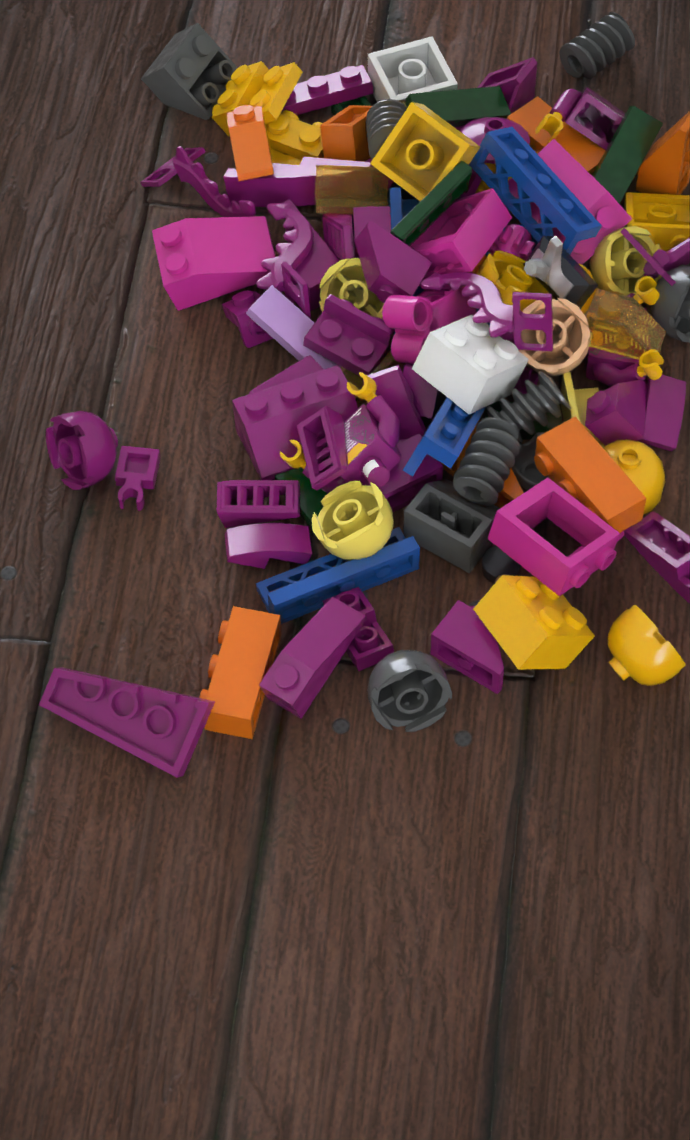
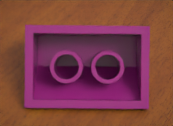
(271, 416)

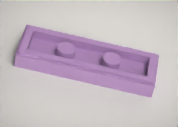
(285, 324)

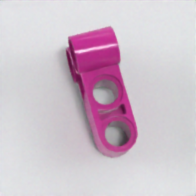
(419, 315)

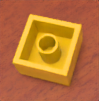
(422, 151)
(533, 623)

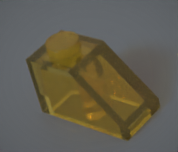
(622, 325)

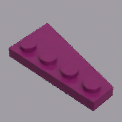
(137, 718)

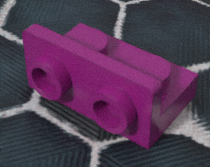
(349, 336)

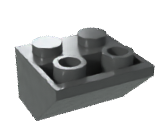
(190, 72)
(449, 524)

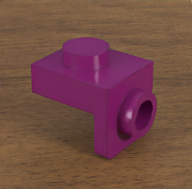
(236, 311)

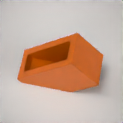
(346, 134)
(249, 142)

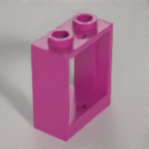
(463, 233)
(559, 573)

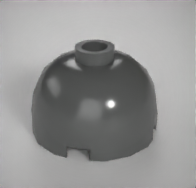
(673, 305)
(408, 690)

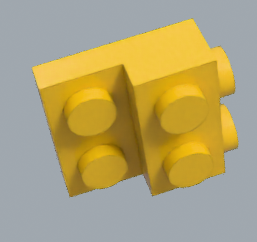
(257, 87)
(293, 139)
(662, 215)

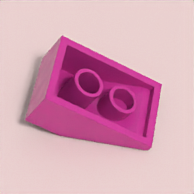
(587, 191)
(211, 256)

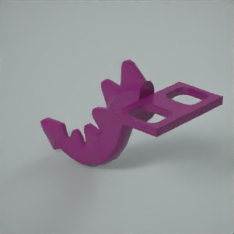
(194, 174)
(291, 255)
(662, 260)
(492, 310)

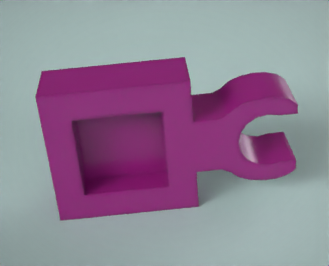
(136, 470)

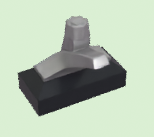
(559, 272)

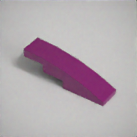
(286, 183)
(664, 549)

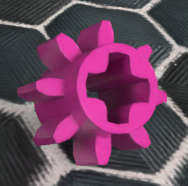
(514, 240)

